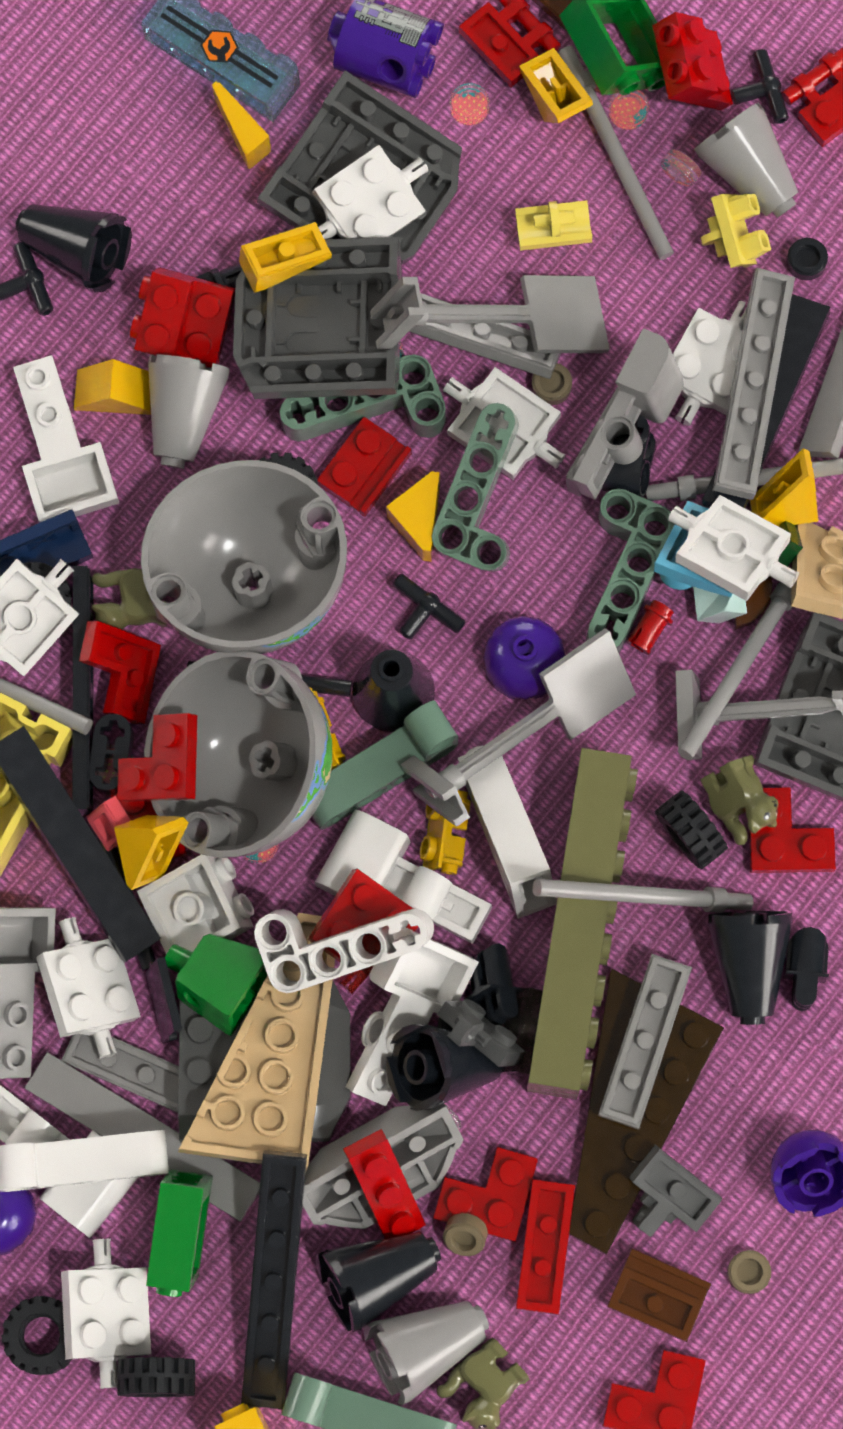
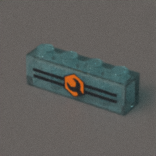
(223, 54)

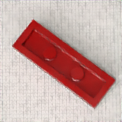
(384, 1185)
(545, 1247)

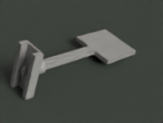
(559, 309)
(580, 692)
(690, 707)

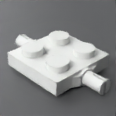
(370, 198)
(708, 361)
(533, 414)
(733, 547)
(31, 614)
(87, 988)
(105, 1313)

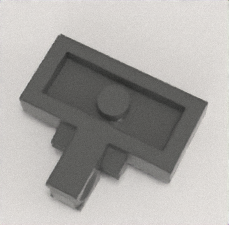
(473, 1029)
(670, 1193)

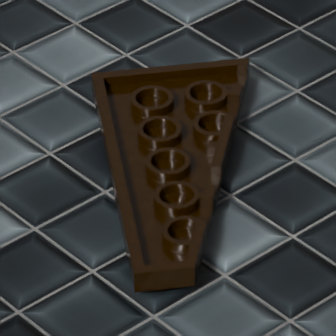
(615, 1150)

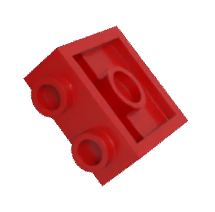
(692, 62)
(182, 316)

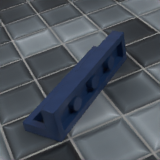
(47, 543)

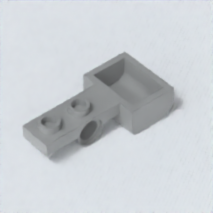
(648, 388)
(23, 937)

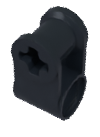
(636, 475)

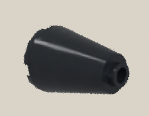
(77, 241)
(391, 688)
(751, 959)
(433, 1068)
(375, 1275)

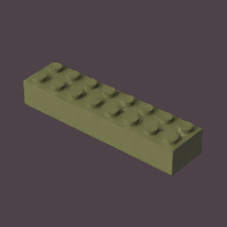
(579, 926)

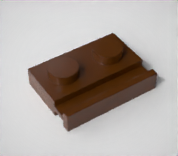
(659, 1295)

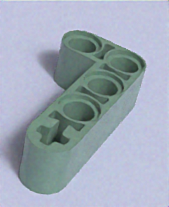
(409, 396)
(484, 485)
(638, 544)
(379, 767)
(340, 1408)

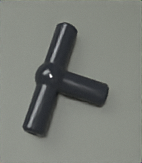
(767, 86)
(30, 279)
(427, 604)

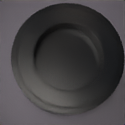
(807, 259)

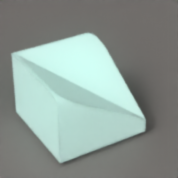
(716, 607)

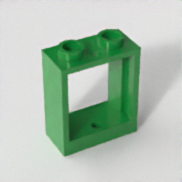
(634, 20)
(179, 1232)

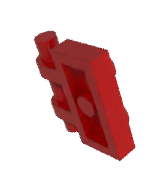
(501, 44)
(823, 113)

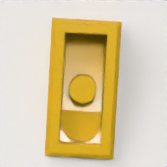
(246, 132)
(282, 256)

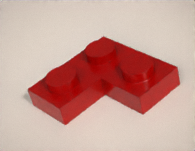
(131, 666)
(170, 770)
(788, 848)
(355, 905)
(498, 1204)
(668, 1407)

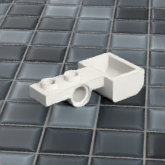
(66, 473)
(378, 853)
(418, 987)
(80, 1204)

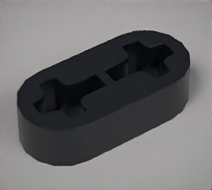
(101, 751)

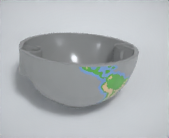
(237, 531)
(258, 752)

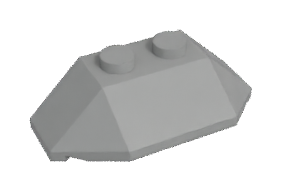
(421, 1143)

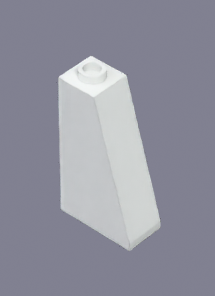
(509, 835)

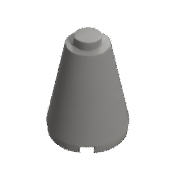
(751, 160)
(182, 405)
(424, 1345)

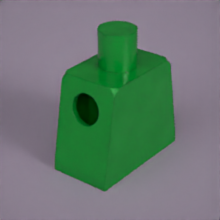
(218, 979)

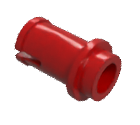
(650, 626)

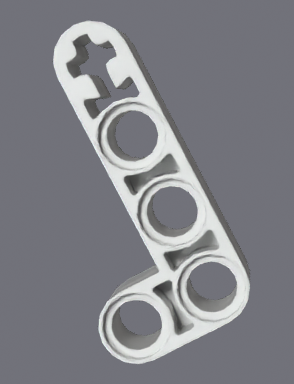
(347, 943)
(82, 1160)

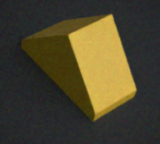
(554, 87)
(112, 388)
(789, 493)
(416, 514)
(148, 847)

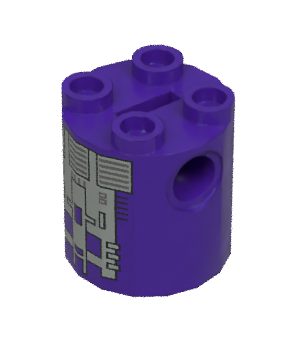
(385, 45)

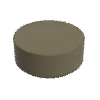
(554, 389)
(465, 1234)
(749, 1272)

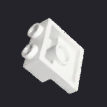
(197, 902)

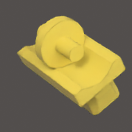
(553, 225)
(730, 231)

